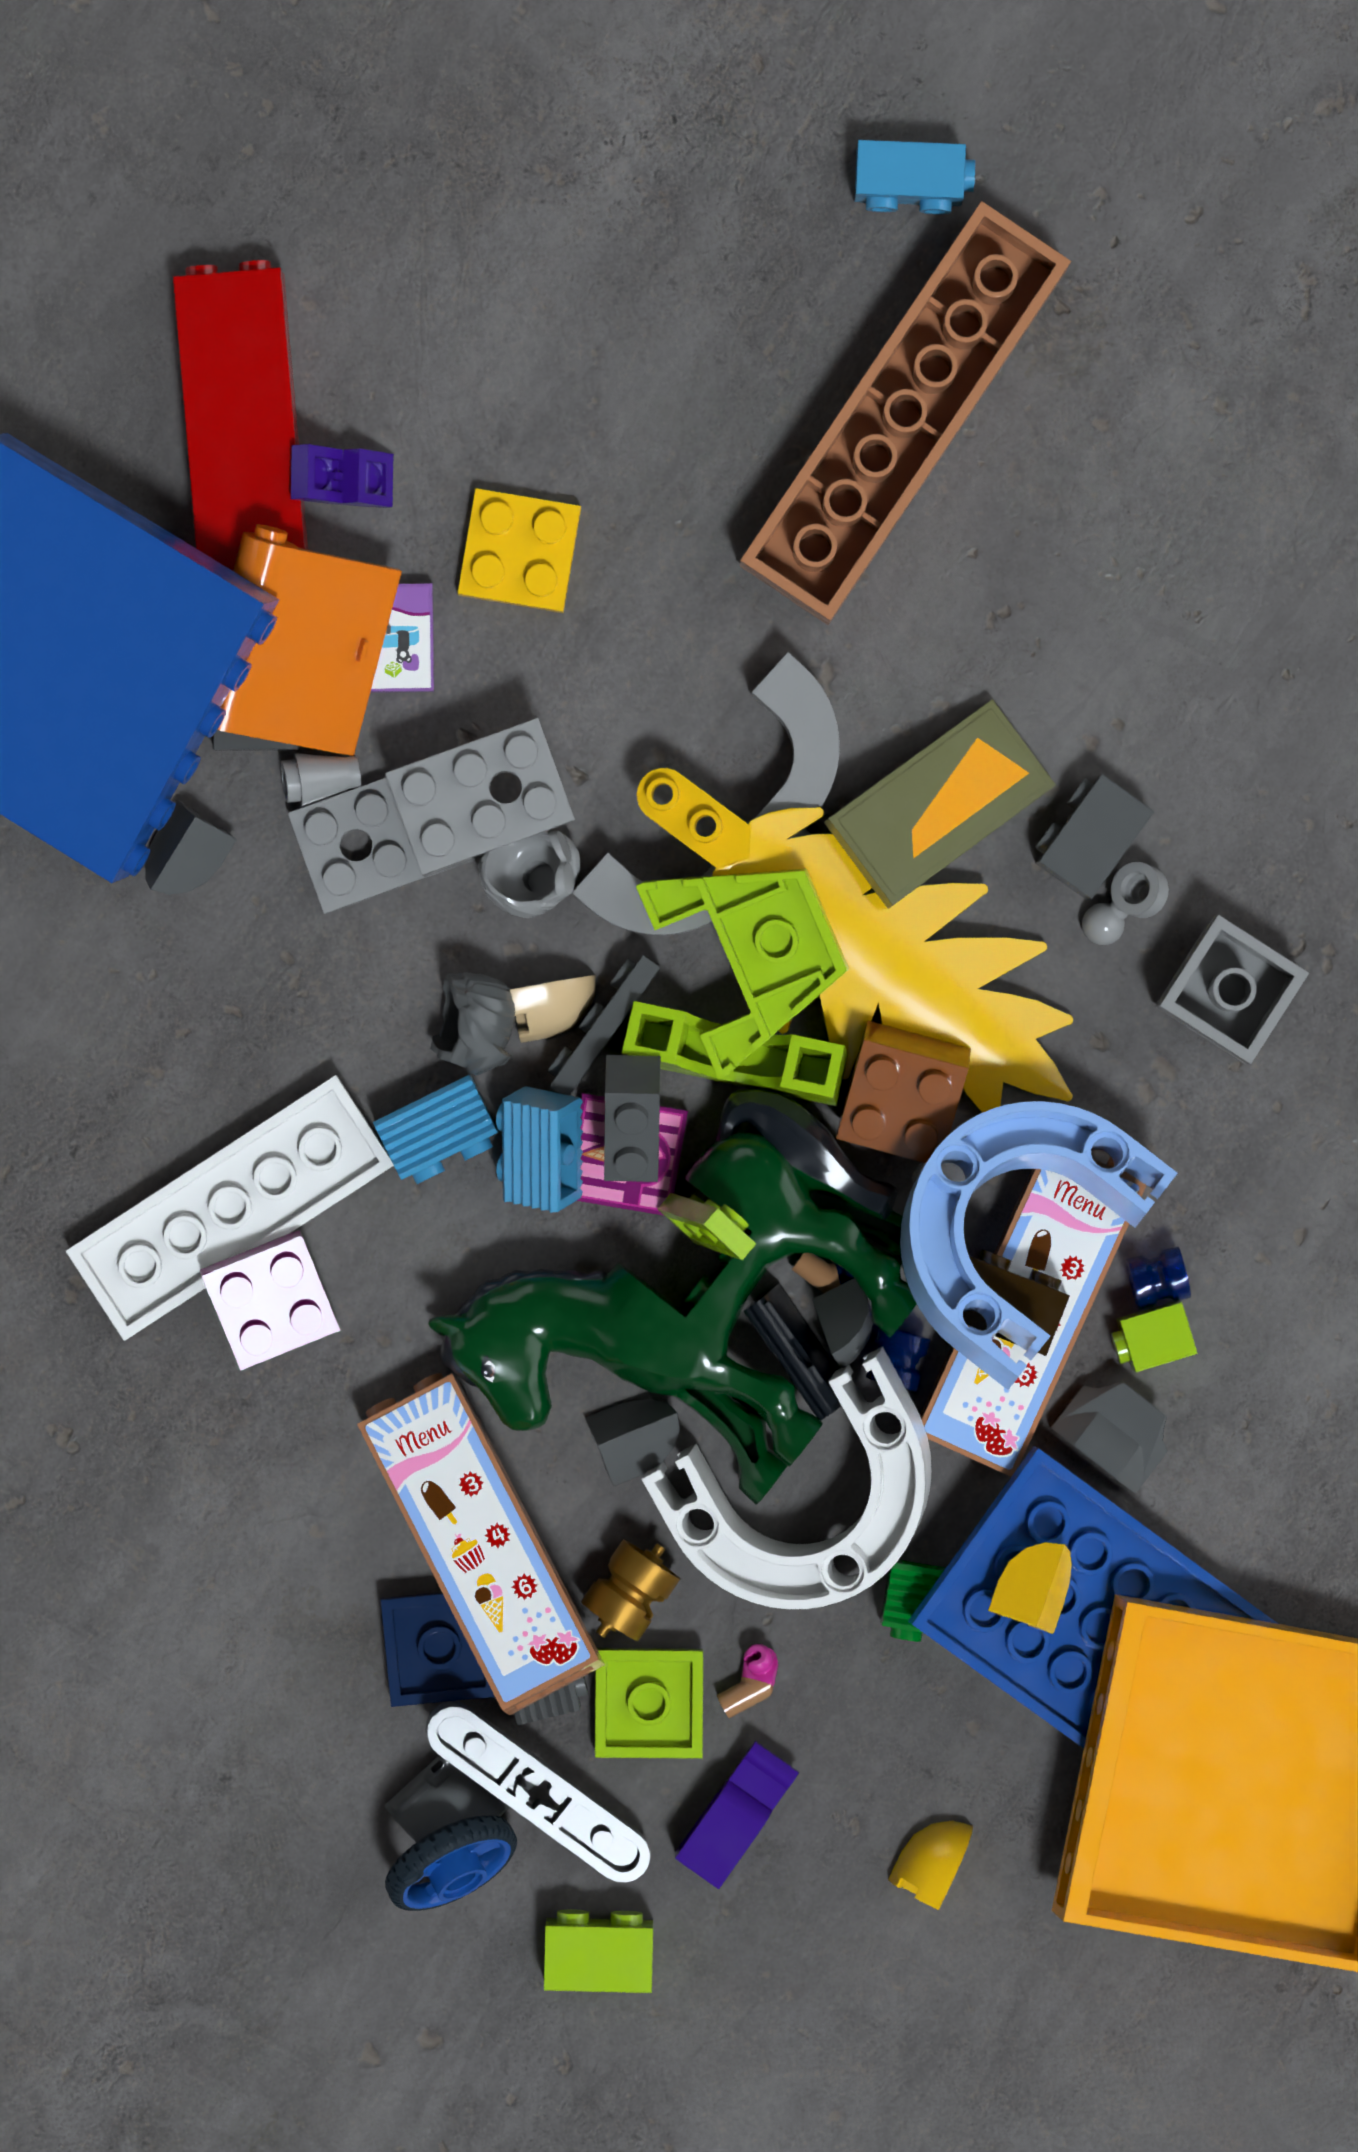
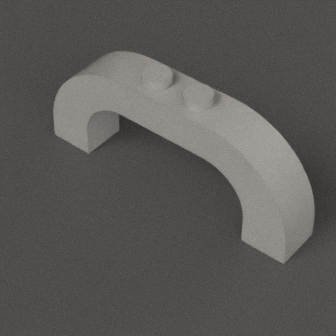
(811, 724)

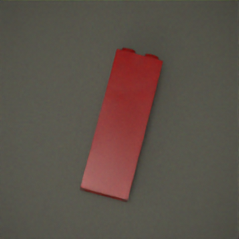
(238, 404)

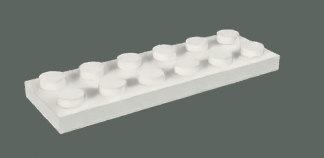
(230, 1204)

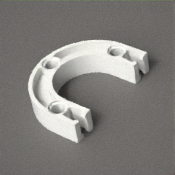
(805, 1574)

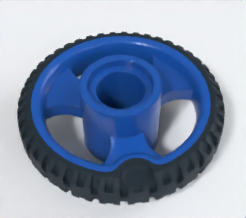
(454, 1859)

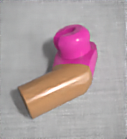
(756, 1681)

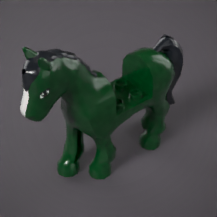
(795, 1197)

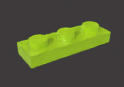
(709, 1224)

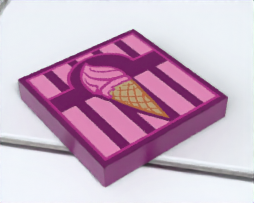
(628, 1194)

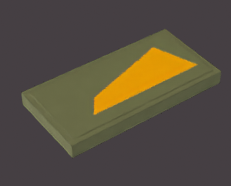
(939, 803)

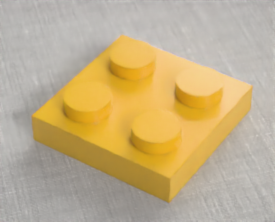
(519, 550)

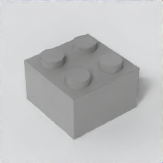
(1231, 989)

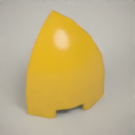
(1034, 1586)
(932, 1861)

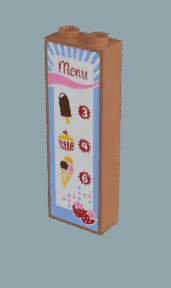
(1064, 1235)
(479, 1542)

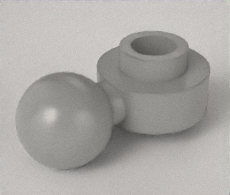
(1105, 922)

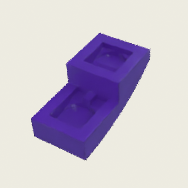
(342, 476)

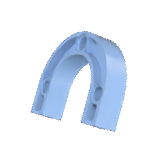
(987, 1145)

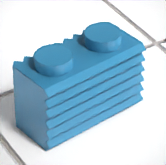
(437, 1128)
(540, 1148)

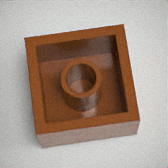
(903, 1092)

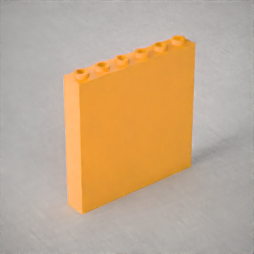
(1219, 1787)

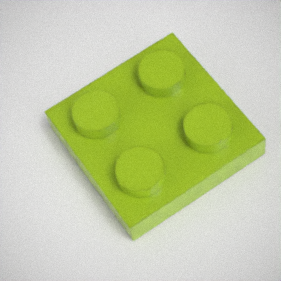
(649, 1703)

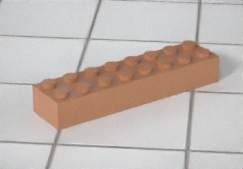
(904, 413)

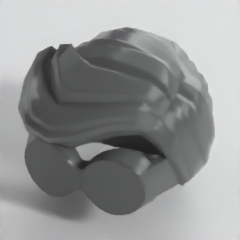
(482, 1016)

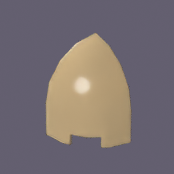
(552, 1007)

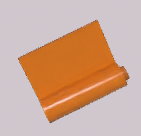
(323, 653)

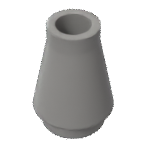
(318, 776)

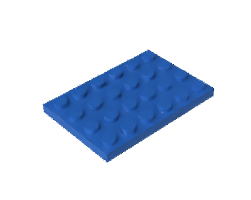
(1109, 1557)

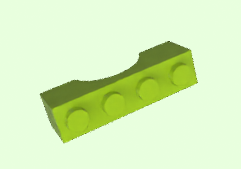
(784, 1063)

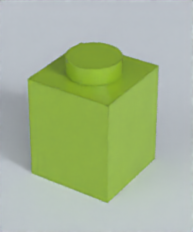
(1154, 1337)

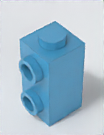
(912, 174)

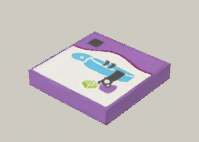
(408, 645)

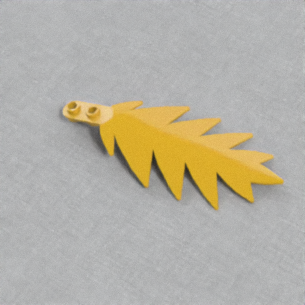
(918, 983)

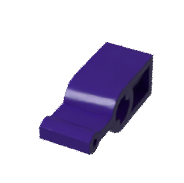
(735, 1815)

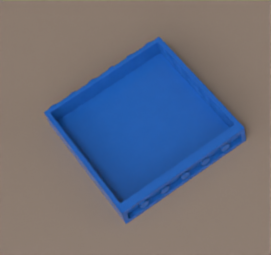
(107, 662)

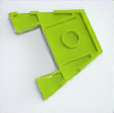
(772, 939)

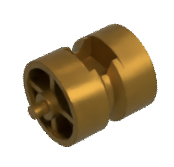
(625, 1597)

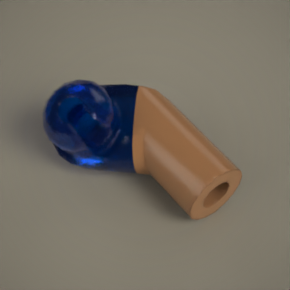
(819, 1273)

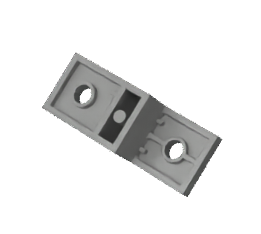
(431, 816)

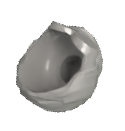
(531, 874)

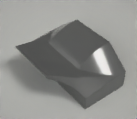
(1115, 1431)

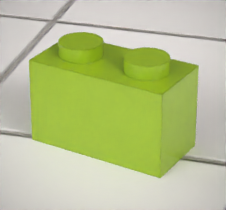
(598, 1952)

